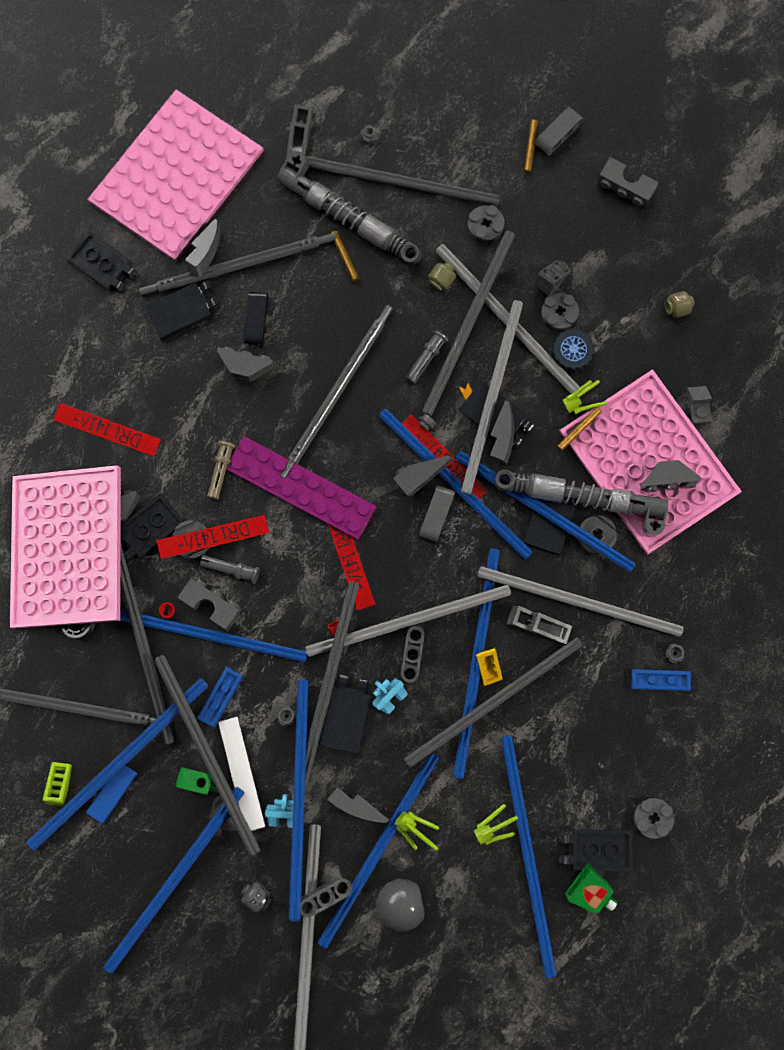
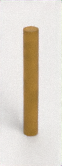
(531, 145)
(345, 257)
(578, 429)

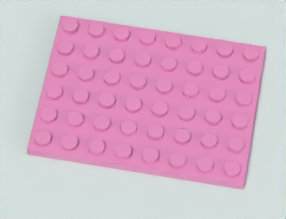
(175, 175)
(632, 437)
(66, 547)

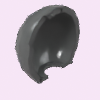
(400, 905)

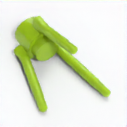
(572, 401)
(405, 822)
(485, 833)

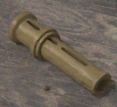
(220, 460)

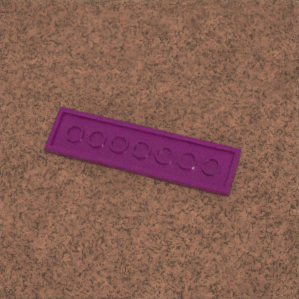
(301, 488)

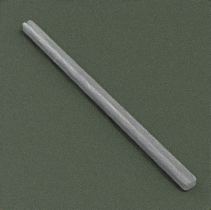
(503, 315)
(492, 397)
(580, 601)
(412, 619)
(307, 941)

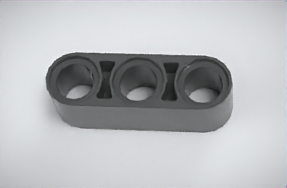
(559, 130)
(437, 513)
(410, 645)
(332, 894)

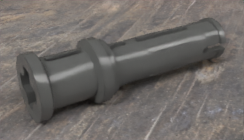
(431, 350)
(239, 570)

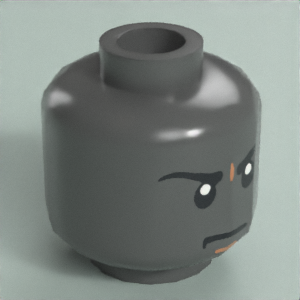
(256, 897)

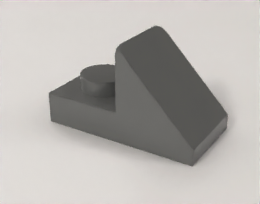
(699, 405)

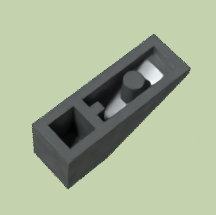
(417, 475)

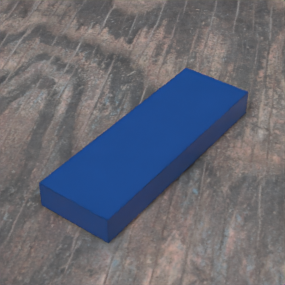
(660, 680)
(220, 697)
(111, 794)

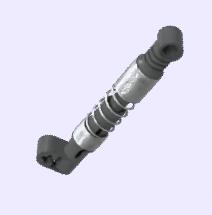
(323, 199)
(618, 500)

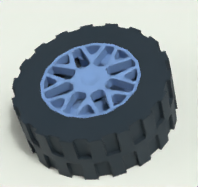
(573, 350)

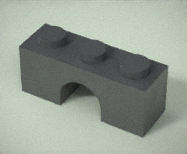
(638, 192)
(195, 594)

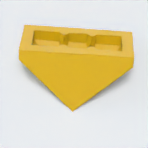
(489, 667)

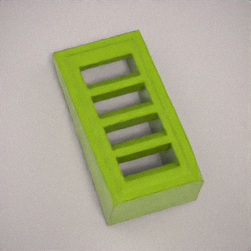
(64, 785)

